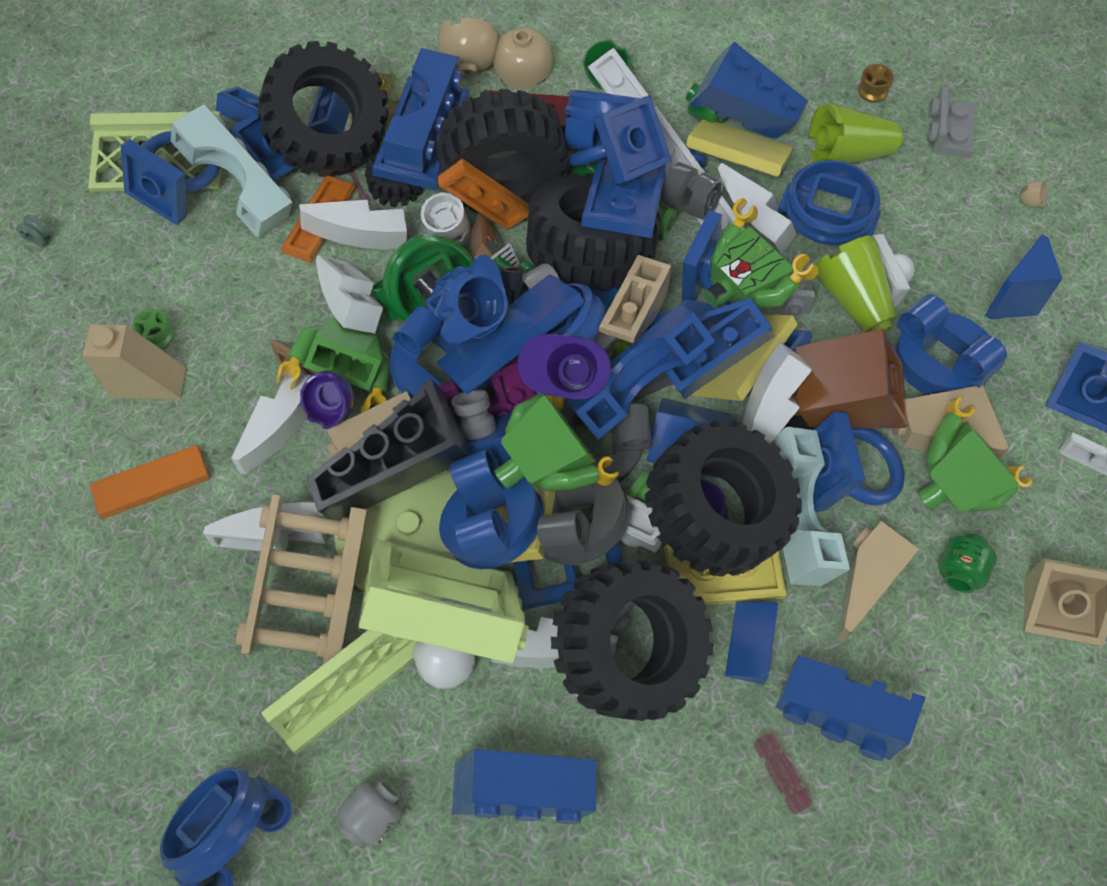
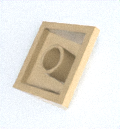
(1066, 602)

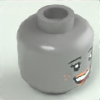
(369, 814)

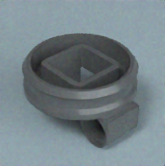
(627, 436)
(569, 535)

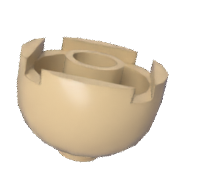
(471, 42)
(523, 58)

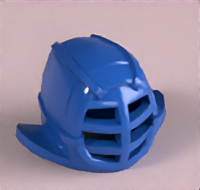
(466, 299)

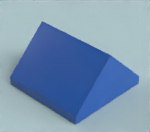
(258, 147)
(1028, 284)
(674, 420)

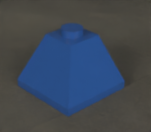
(1083, 387)

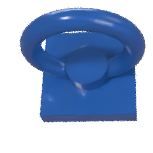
(629, 141)
(157, 181)
(697, 264)
(843, 469)

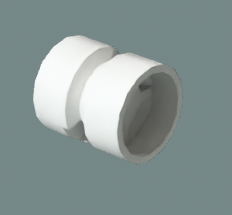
(446, 217)

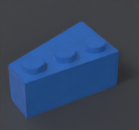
(749, 93)
(736, 332)
(849, 710)
(524, 786)

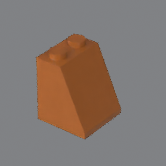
(856, 377)

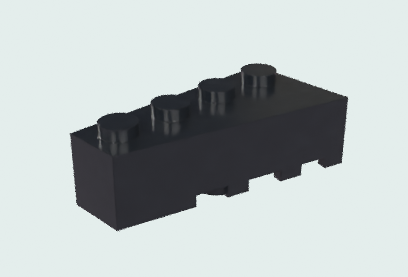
(391, 457)

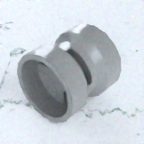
(473, 414)

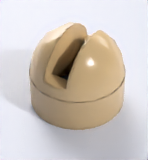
(1034, 194)

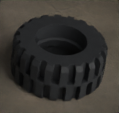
(335, 71)
(502, 124)
(579, 252)
(756, 475)
(678, 640)

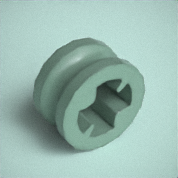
(34, 230)

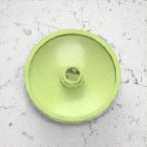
(406, 520)

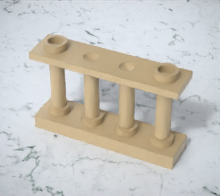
(333, 606)

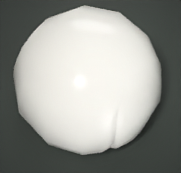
(442, 666)

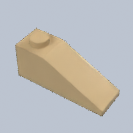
(637, 300)
(873, 569)

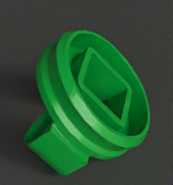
(396, 289)

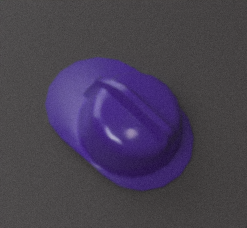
(564, 366)

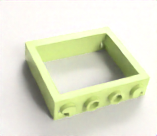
(436, 621)

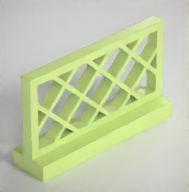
(138, 128)
(338, 687)

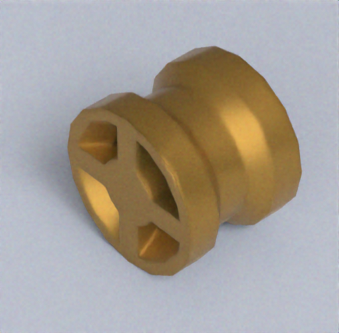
(875, 83)

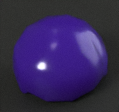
(327, 399)

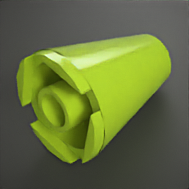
(851, 135)
(859, 283)

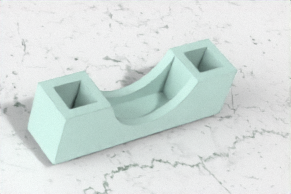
(206, 140)
(812, 553)

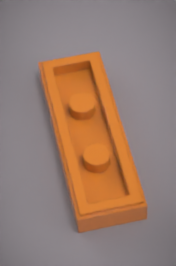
(483, 194)
(304, 244)
(149, 482)

